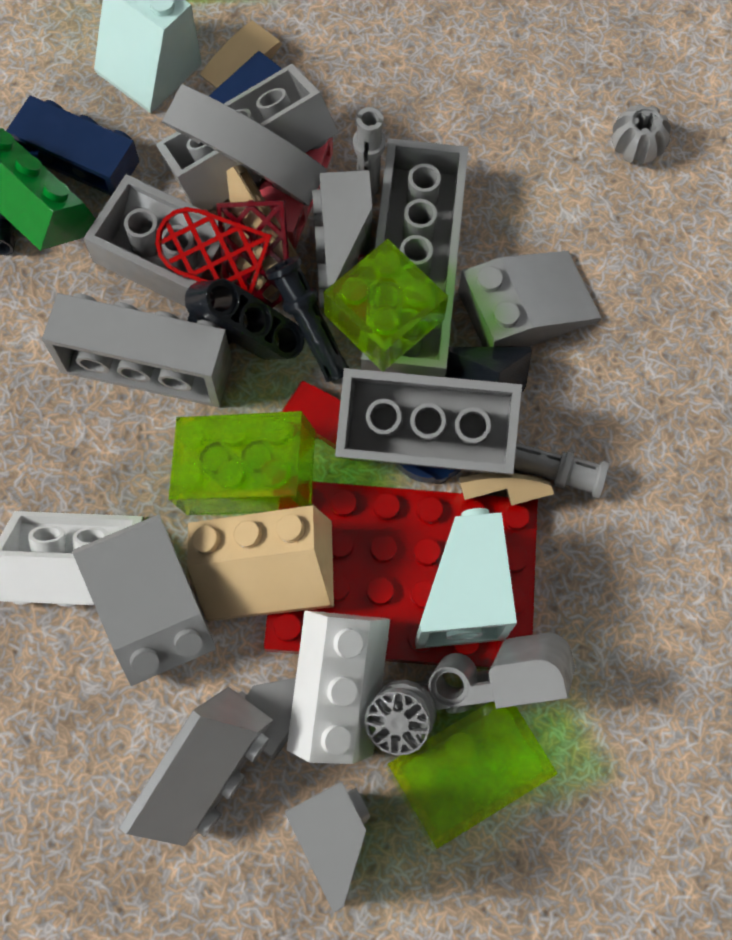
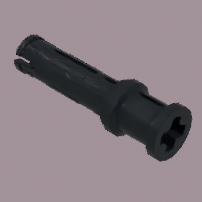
(301, 302)

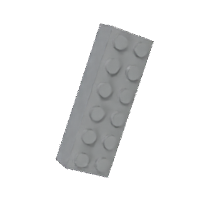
(423, 220)

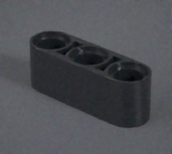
(262, 325)

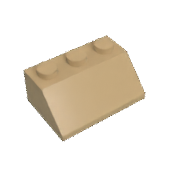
(262, 563)

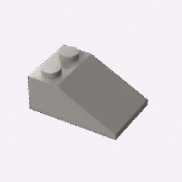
(526, 299)
(144, 600)

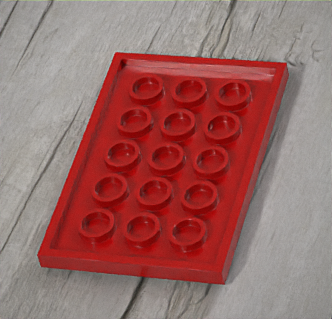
(388, 557)

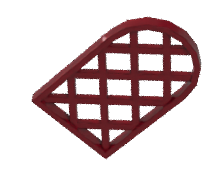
(282, 235)

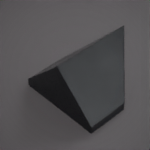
(490, 364)

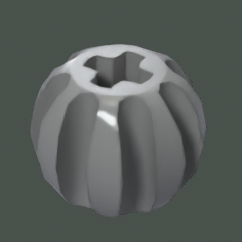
(641, 134)

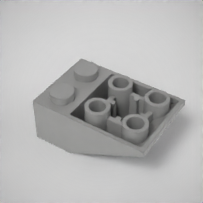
(341, 224)

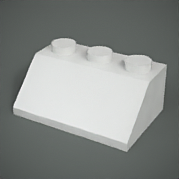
(39, 556)
(334, 684)

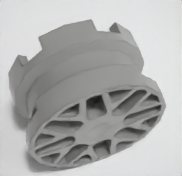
(402, 717)

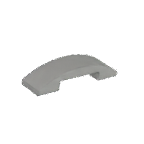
(244, 143)

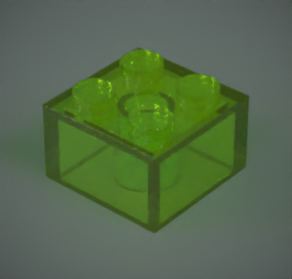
(385, 304)

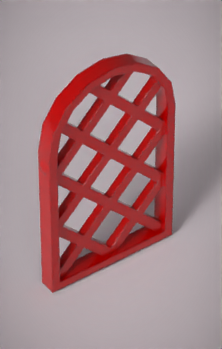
(257, 265)

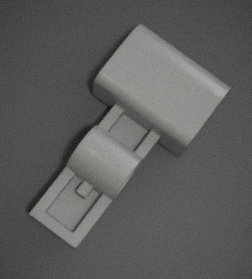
(523, 673)

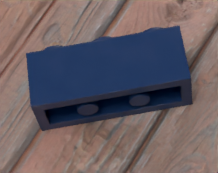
(74, 144)

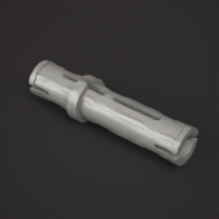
(369, 144)

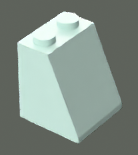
(147, 48)
(472, 586)

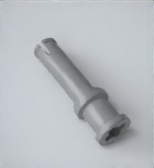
(563, 469)

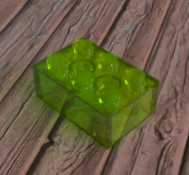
(242, 463)
(470, 772)

